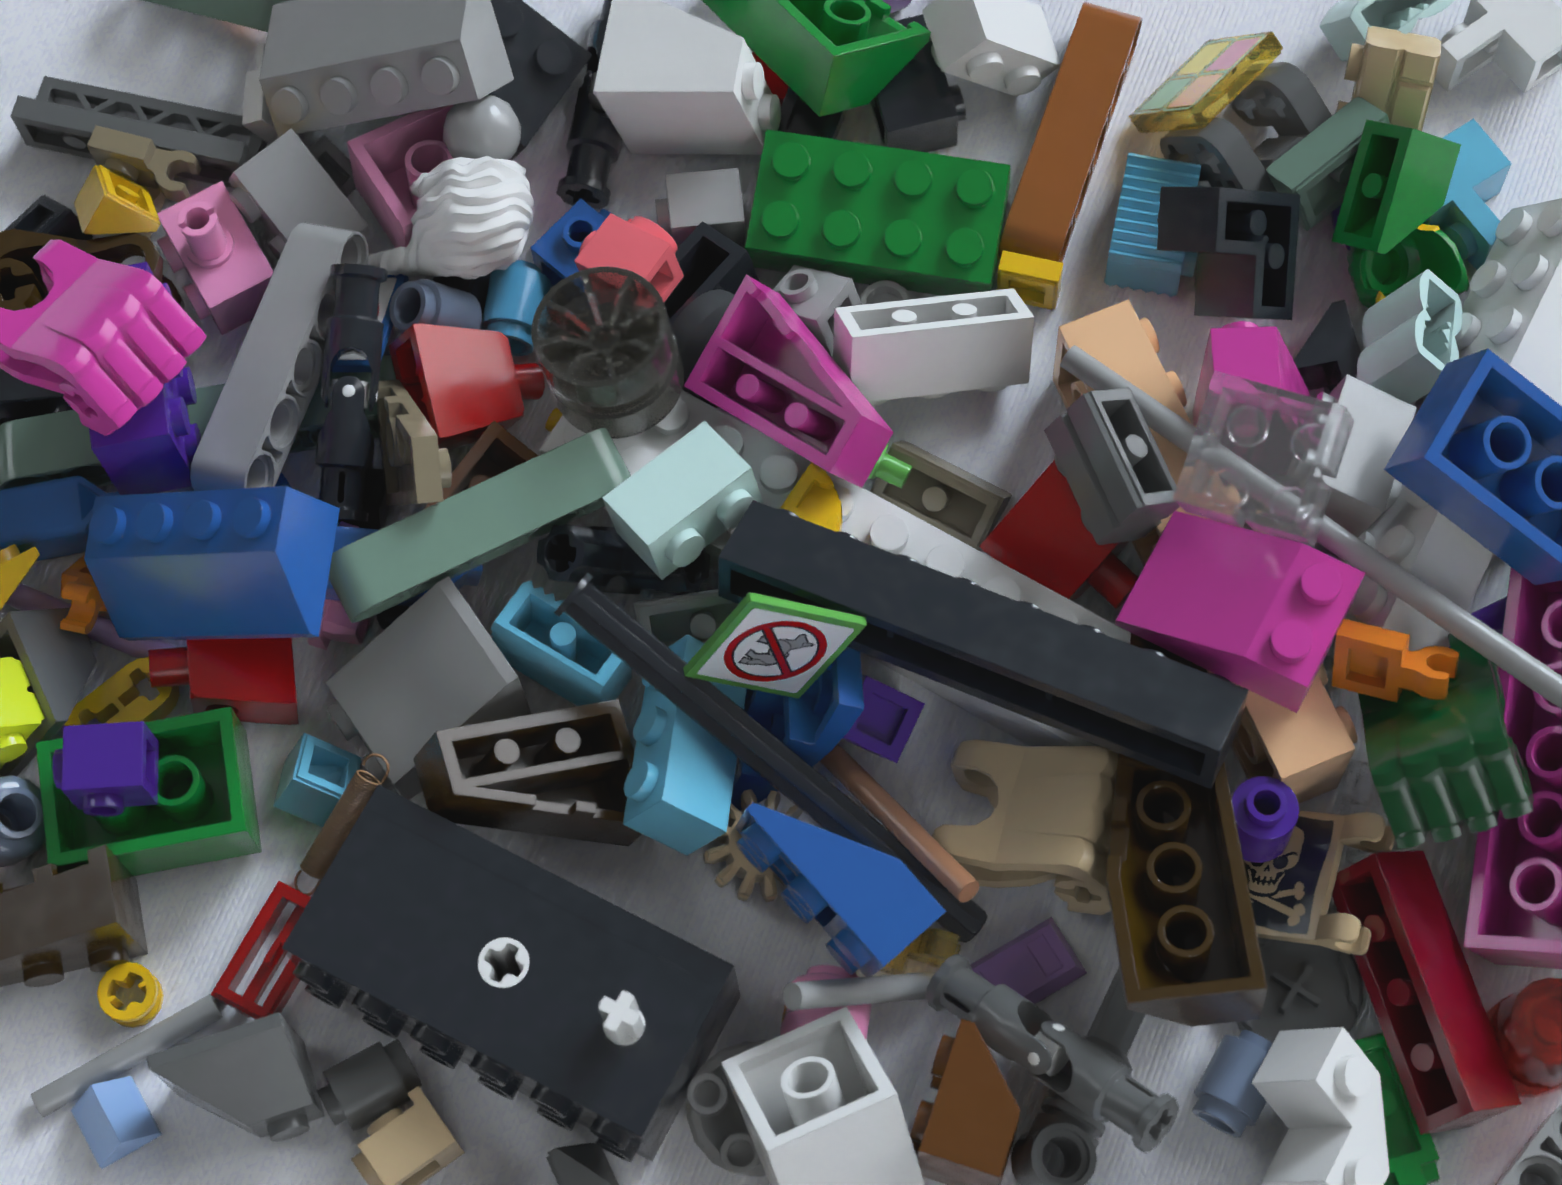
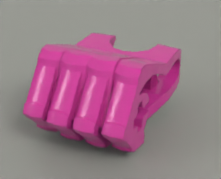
(98, 337)

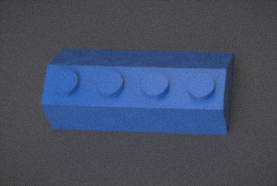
(212, 563)

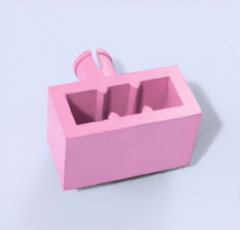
(218, 254)

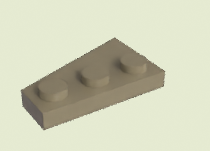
(409, 450)

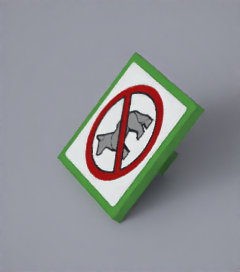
(774, 645)

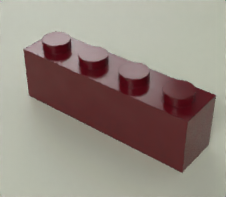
(1424, 993)

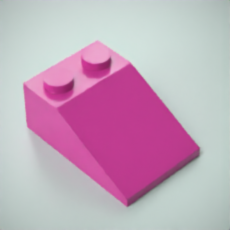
(1242, 604)

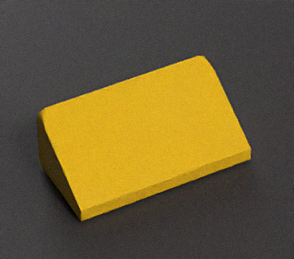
(114, 205)

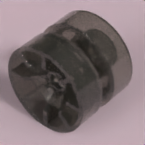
(608, 351)

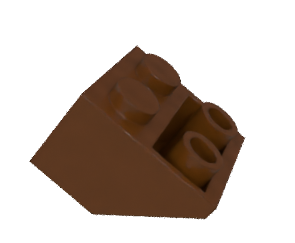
(974, 1116)

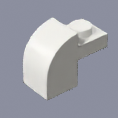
(1515, 34)

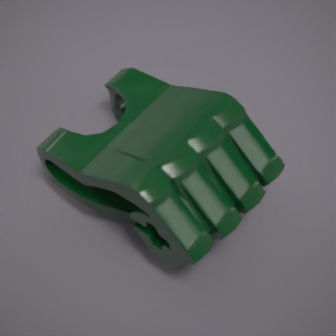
(1446, 756)

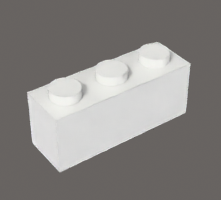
(935, 345)

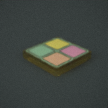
(1206, 83)

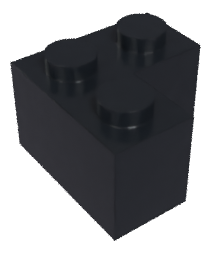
(1242, 247)

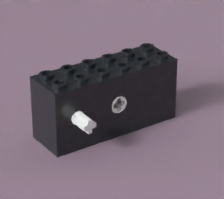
(512, 974)

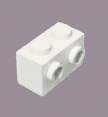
(992, 42)

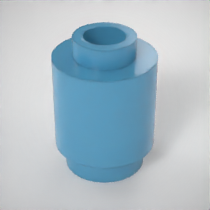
(513, 302)

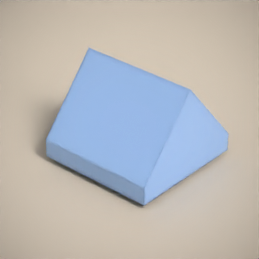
(114, 1119)

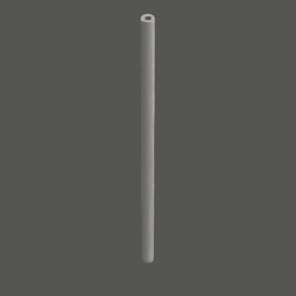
(1350, 548)

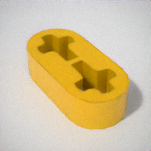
(120, 701)

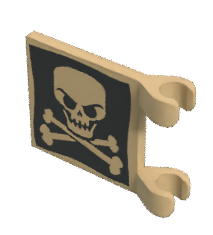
(1296, 888)

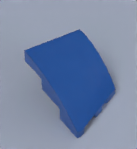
(806, 724)

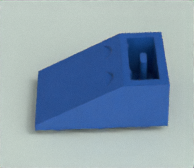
(853, 891)

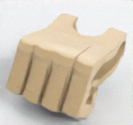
(1045, 821)

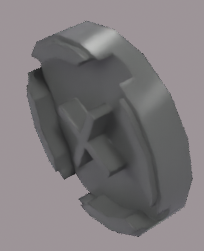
(1306, 989)

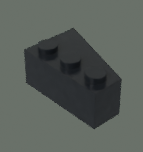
(541, 62)

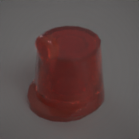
(1531, 1036)

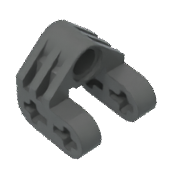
(1275, 98)

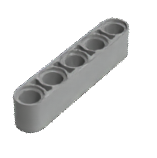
(276, 364)

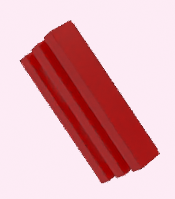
(286, 984)

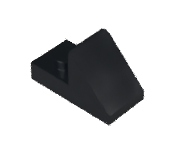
(1329, 350)

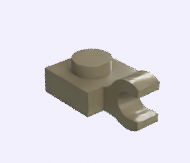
(142, 162)

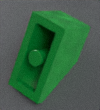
(1393, 185)

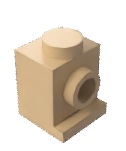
(406, 1145)

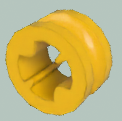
(124, 976)

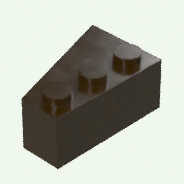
(534, 774)
(70, 921)

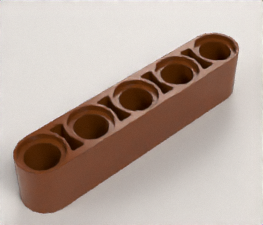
(1071, 133)

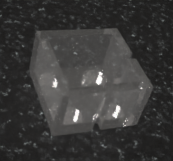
(1263, 458)

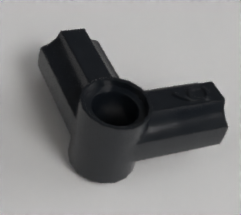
(615, 567)

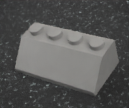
(377, 59)

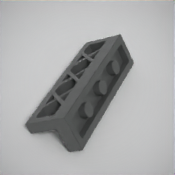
(70, 128)

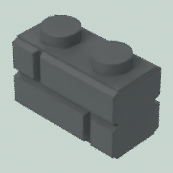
(1112, 466)

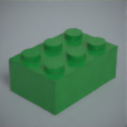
(201, 811)

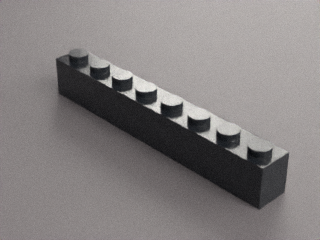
(992, 644)

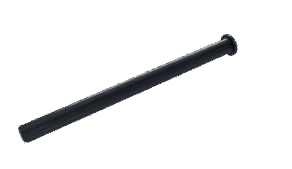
(753, 743)

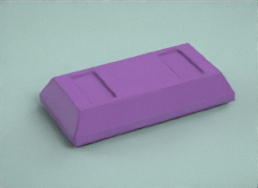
(1033, 963)

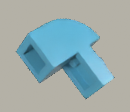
(1475, 179)

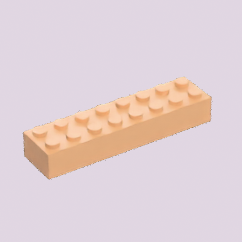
(1299, 748)

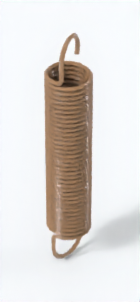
(340, 823)

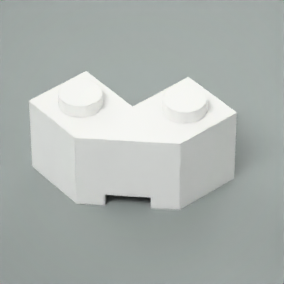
(1331, 1106)

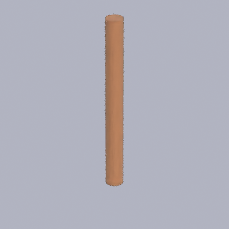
(901, 824)

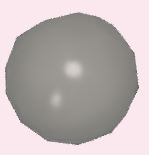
(482, 129)

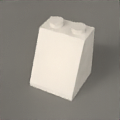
(681, 83)
(823, 1108)

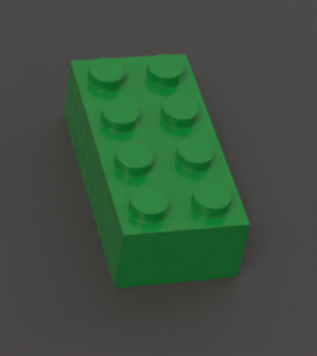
(878, 213)

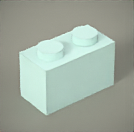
(682, 500)

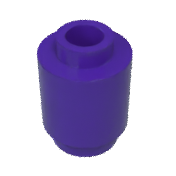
(1264, 817)

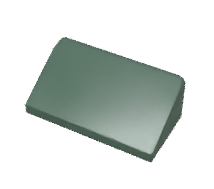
(1323, 161)

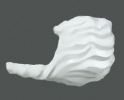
(466, 220)

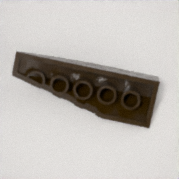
(1181, 896)

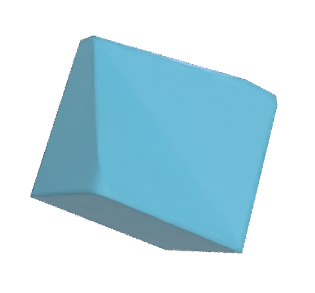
(314, 779)

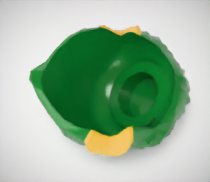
(1423, 249)

